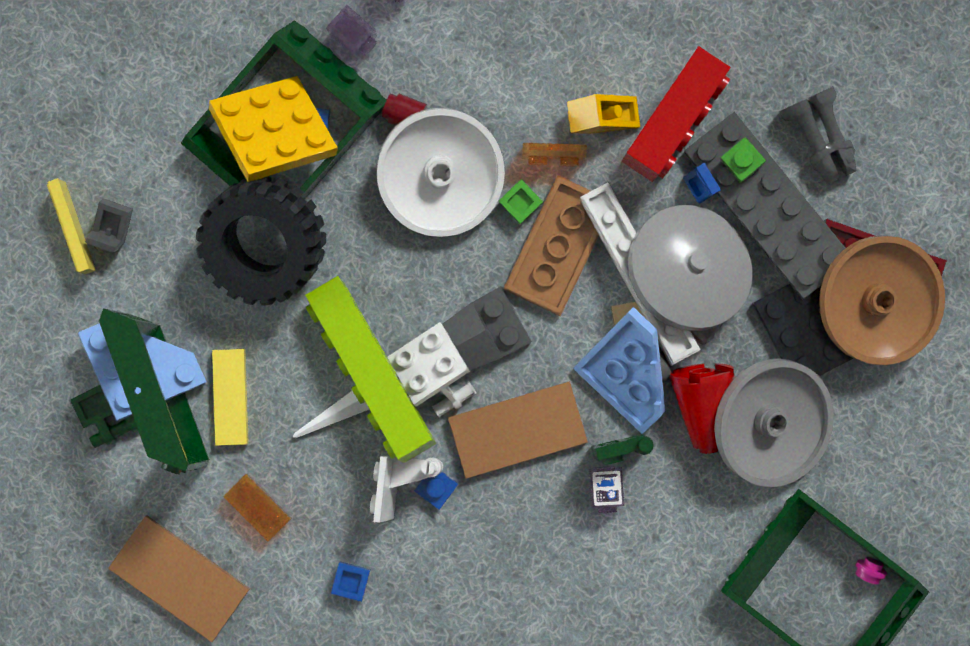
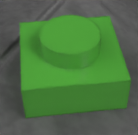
(743, 160)
(520, 201)

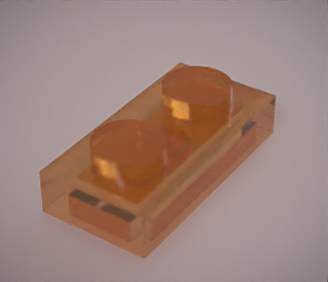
(567, 154)
(257, 507)

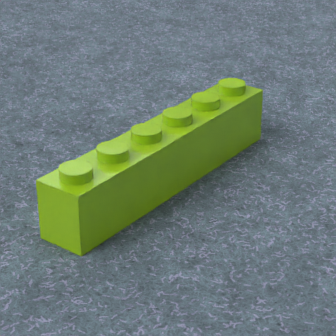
(370, 370)

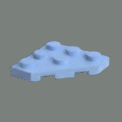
(174, 367)
(628, 370)

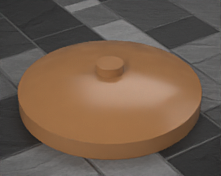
(882, 300)

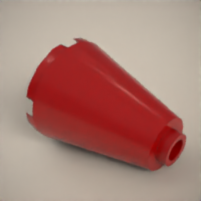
(698, 397)

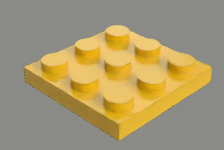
(272, 128)

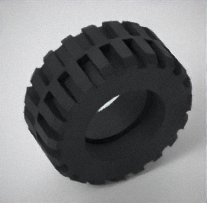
(237, 270)

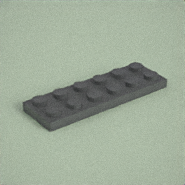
(770, 208)

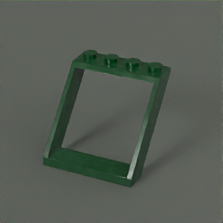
(320, 64)
(164, 425)
(779, 536)

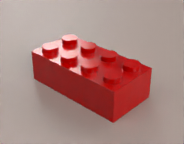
(680, 108)

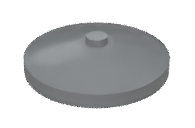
(690, 268)
(774, 422)

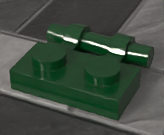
(94, 409)
(613, 451)

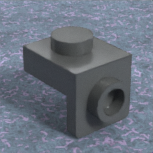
(109, 226)

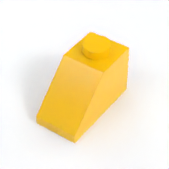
(603, 113)

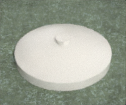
(440, 172)

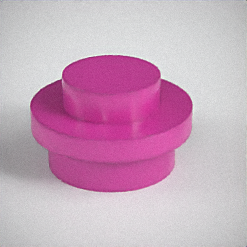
(870, 570)

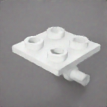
(430, 366)
(393, 473)

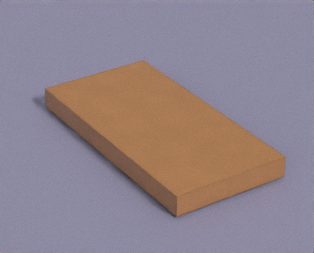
(554, 249)
(517, 429)
(179, 578)

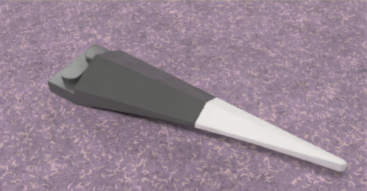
(480, 333)

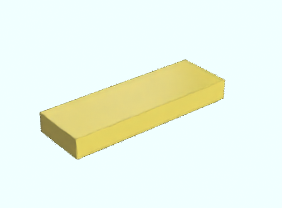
(71, 226)
(230, 397)

